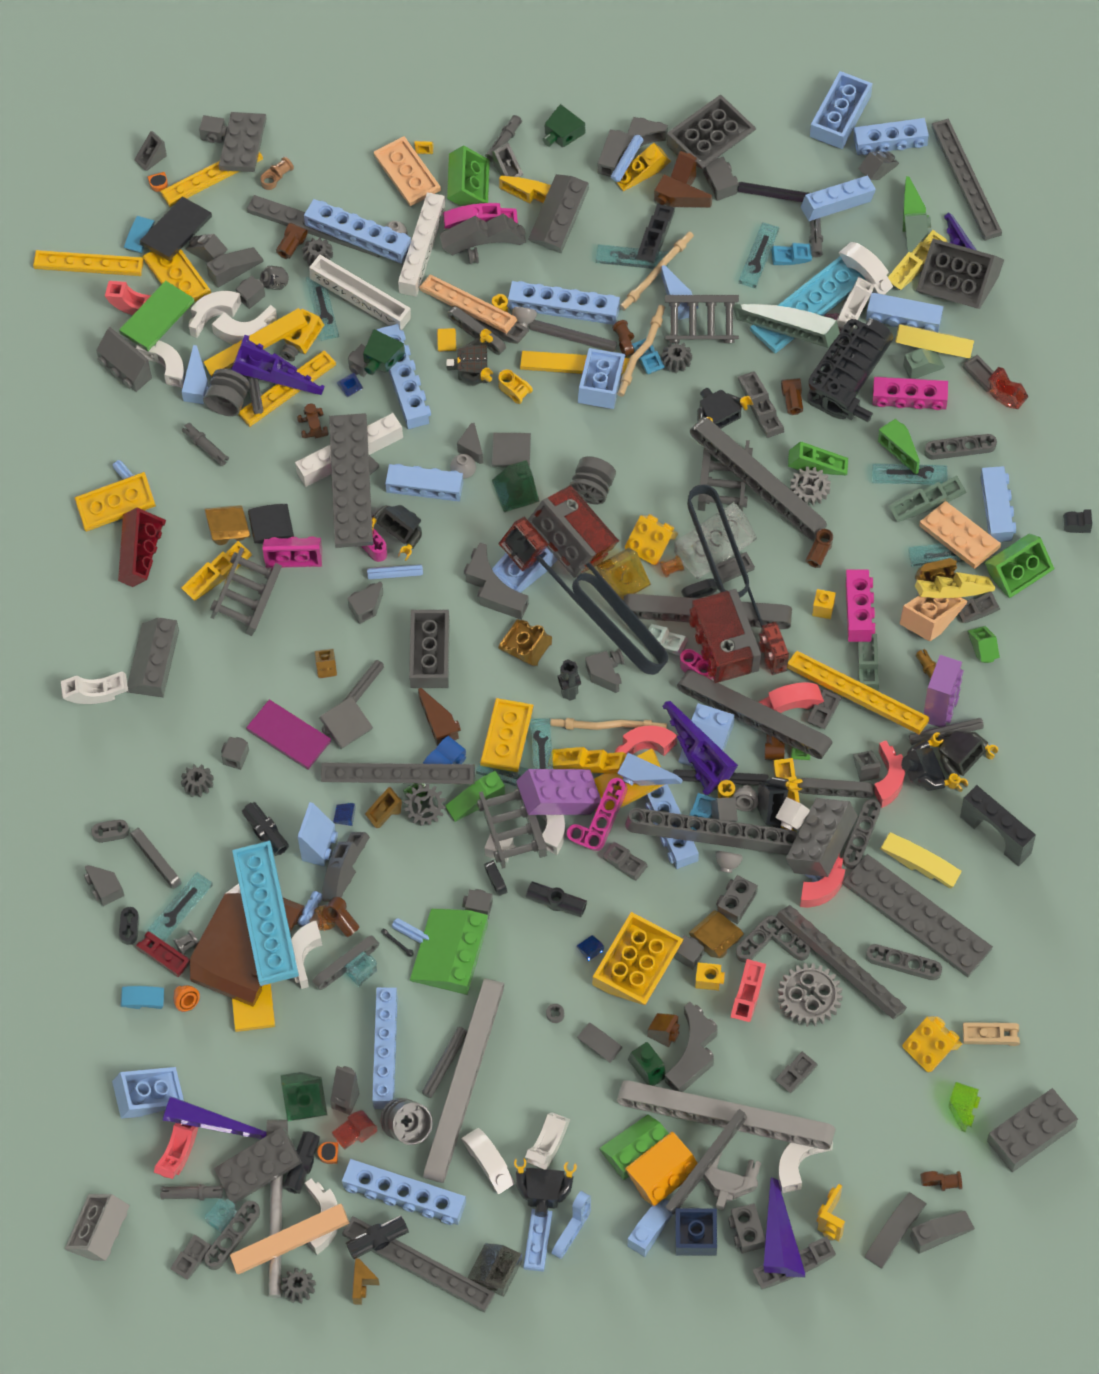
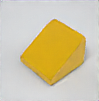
(423, 147)
(446, 339)

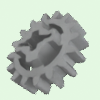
(810, 485)

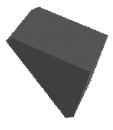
(151, 152)
(506, 162)
(470, 444)
(867, 765)

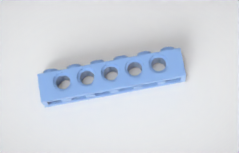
(362, 238)
(571, 309)
(417, 415)
(682, 855)
(385, 1046)
(357, 1171)

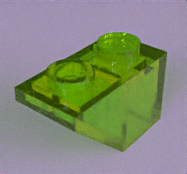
(962, 1103)

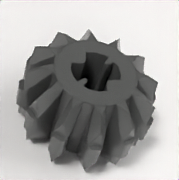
(316, 248)
(676, 357)
(201, 774)
(301, 1278)

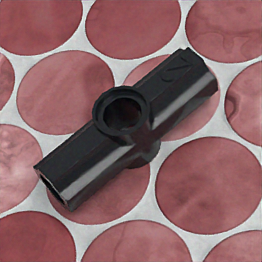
(569, 679)
(265, 828)
(545, 894)
(306, 1151)
(377, 1237)

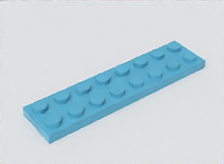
(815, 296)
(265, 913)

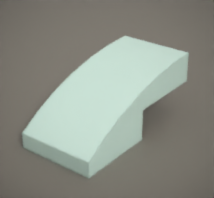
(670, 641)

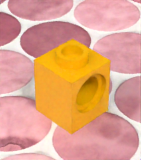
(823, 604)
(710, 984)

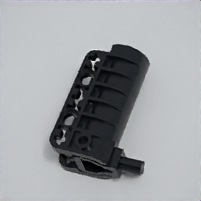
(848, 369)

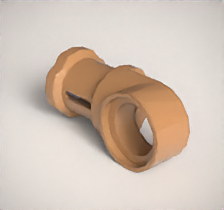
(276, 173)

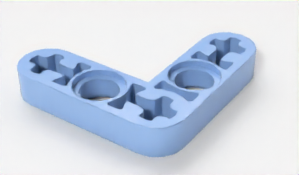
(581, 1209)

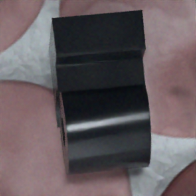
(1078, 521)

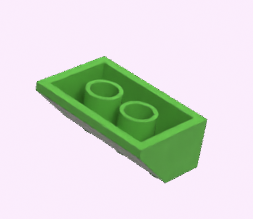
(467, 177)
(1020, 565)
(633, 1143)

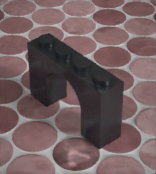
(1018, 838)

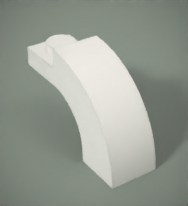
(868, 265)
(855, 302)
(211, 306)
(170, 359)
(94, 691)
(303, 942)
(489, 1159)

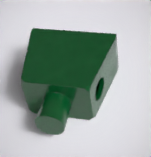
(563, 127)
(382, 352)
(647, 1061)

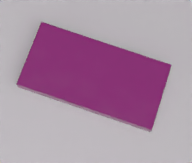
(288, 734)

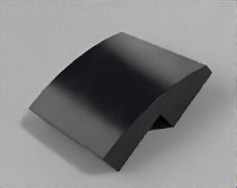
(270, 522)

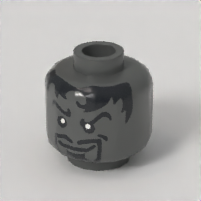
(274, 277)

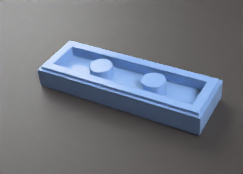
(537, 1242)

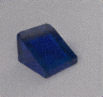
(350, 384)
(344, 814)
(590, 947)

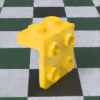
(650, 538)
(931, 1042)
(828, 1223)

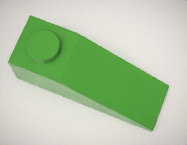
(912, 201)
(898, 441)
(810, 456)
(466, 802)

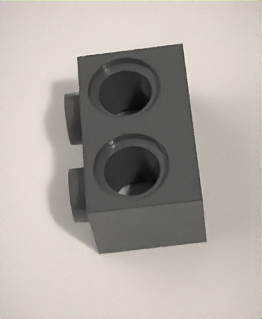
(740, 900)
(751, 1227)

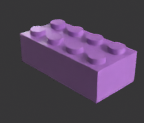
(943, 691)
(559, 792)

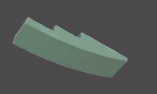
(928, 499)
(868, 663)

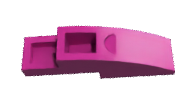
(484, 211)

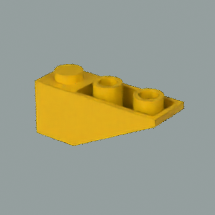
(644, 166)

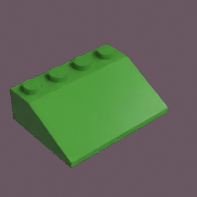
(451, 951)

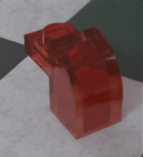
(1005, 391)
(356, 1128)

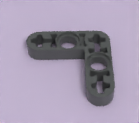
(768, 935)

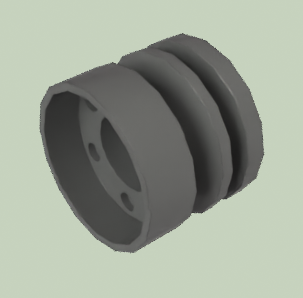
(226, 392)
(593, 479)
(415, 1125)

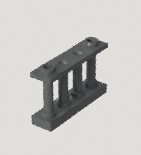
(711, 301)
(708, 466)
(264, 590)
(532, 827)

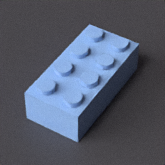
(841, 110)

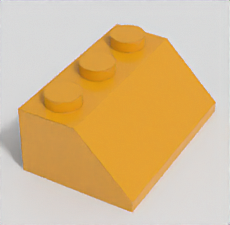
(661, 1169)

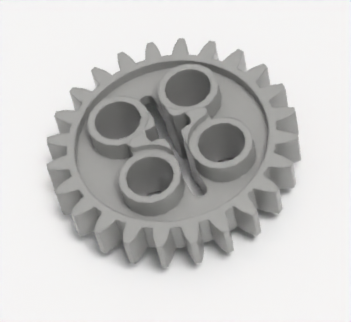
(799, 1007)

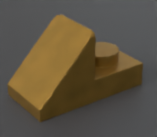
(325, 663)
(384, 807)
(362, 1277)

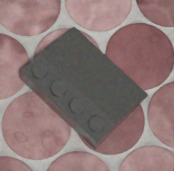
(710, 131)
(959, 273)

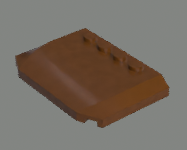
(225, 954)

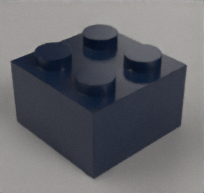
(696, 1231)

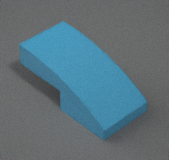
(138, 230)
(796, 254)
(650, 359)
(702, 807)
(142, 996)

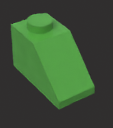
(984, 644)

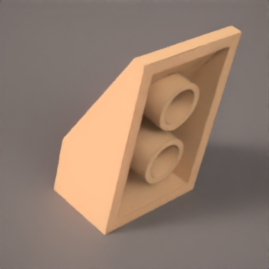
(930, 616)

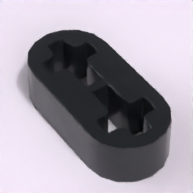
(700, 589)
(495, 878)
(133, 926)

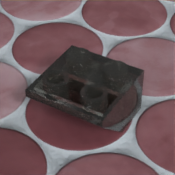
(496, 1267)

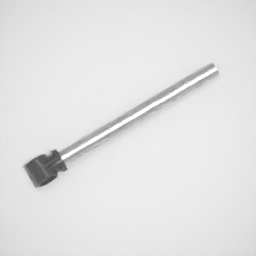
(276, 1190)

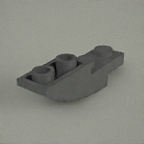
(340, 869)

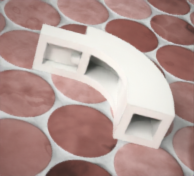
(234, 331)
(554, 832)
(548, 1141)
(788, 1173)
(325, 1201)

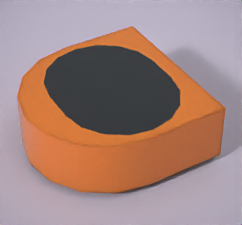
(158, 181)
(328, 1152)

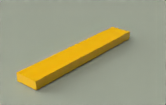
(197, 183)
(88, 263)
(266, 336)
(556, 362)
(279, 393)

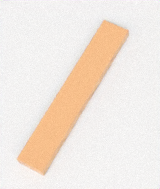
(468, 303)
(289, 1239)

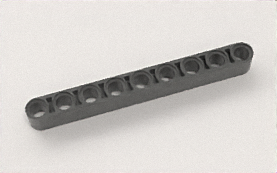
(757, 477)
(677, 609)
(755, 714)
(703, 833)

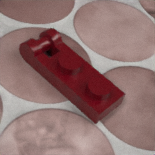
(163, 954)

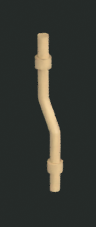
(634, 295)
(626, 378)
(570, 724)

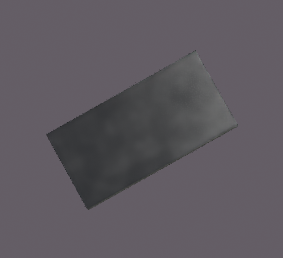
(175, 228)

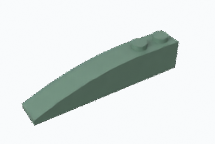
(790, 322)

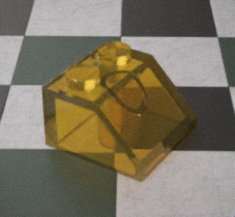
(624, 573)

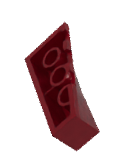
(138, 545)

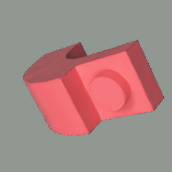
(124, 298)
(793, 696)
(647, 738)
(891, 785)
(825, 889)
(748, 991)
(177, 1151)

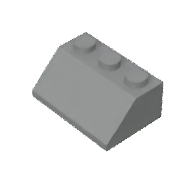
(97, 1226)

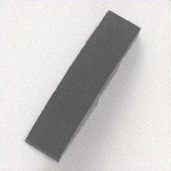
(762, 406)

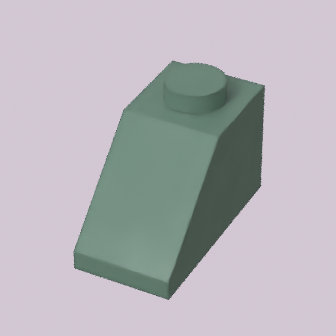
(916, 229)
(922, 363)

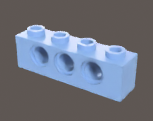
(891, 136)

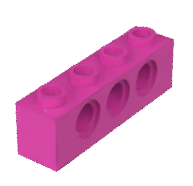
(918, 387)
(859, 605)

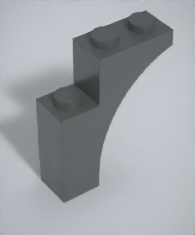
(618, 142)
(478, 232)
(492, 591)
(696, 1058)

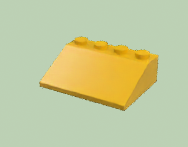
(636, 960)

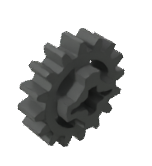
(432, 809)

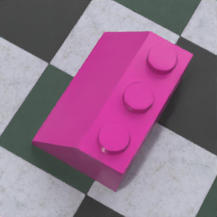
(293, 552)

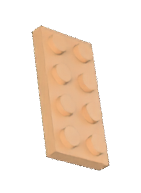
(406, 171)
(960, 534)

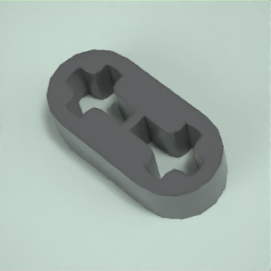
(110, 831)

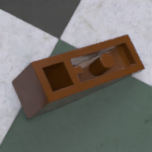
(679, 194)
(438, 718)

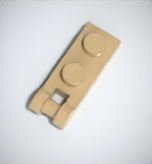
(991, 1033)

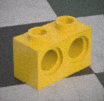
(306, 334)

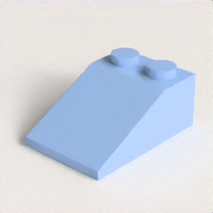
(601, 378)
(514, 578)
(714, 724)
(316, 836)
(145, 1091)

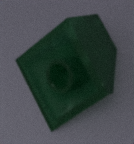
(515, 486)
(303, 1096)

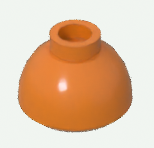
(186, 998)

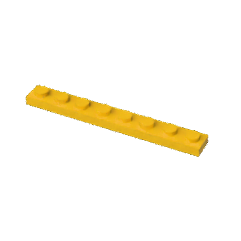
(857, 692)

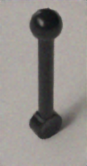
(409, 952)

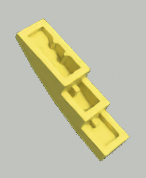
(913, 262)
(934, 341)
(959, 586)
(920, 859)

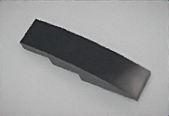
(655, 233)

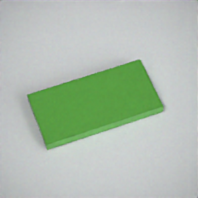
(156, 315)

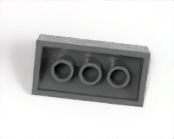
(559, 212)
(153, 657)

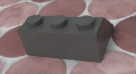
(123, 360)

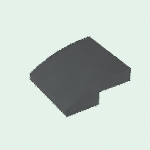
(510, 448)

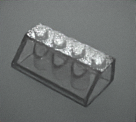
(692, 552)

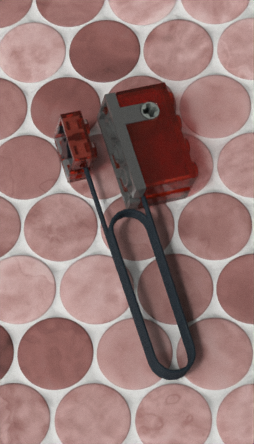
(580, 543)
(722, 621)

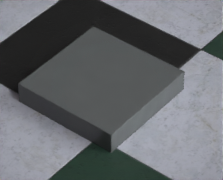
(346, 722)

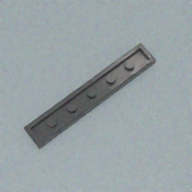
(706, 1161)

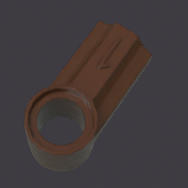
(292, 238)
(792, 391)
(820, 549)
(774, 748)
(336, 912)

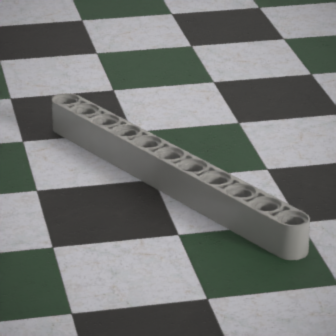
(463, 1081)
(719, 1113)

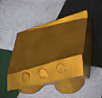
(227, 524)
(941, 568)
(526, 642)
(716, 934)

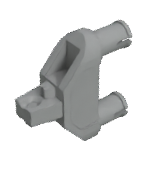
(729, 1185)

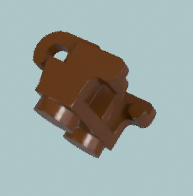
(313, 420)

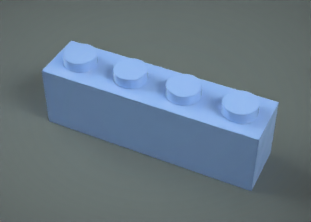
(838, 198)
(902, 311)
(424, 482)
(997, 504)

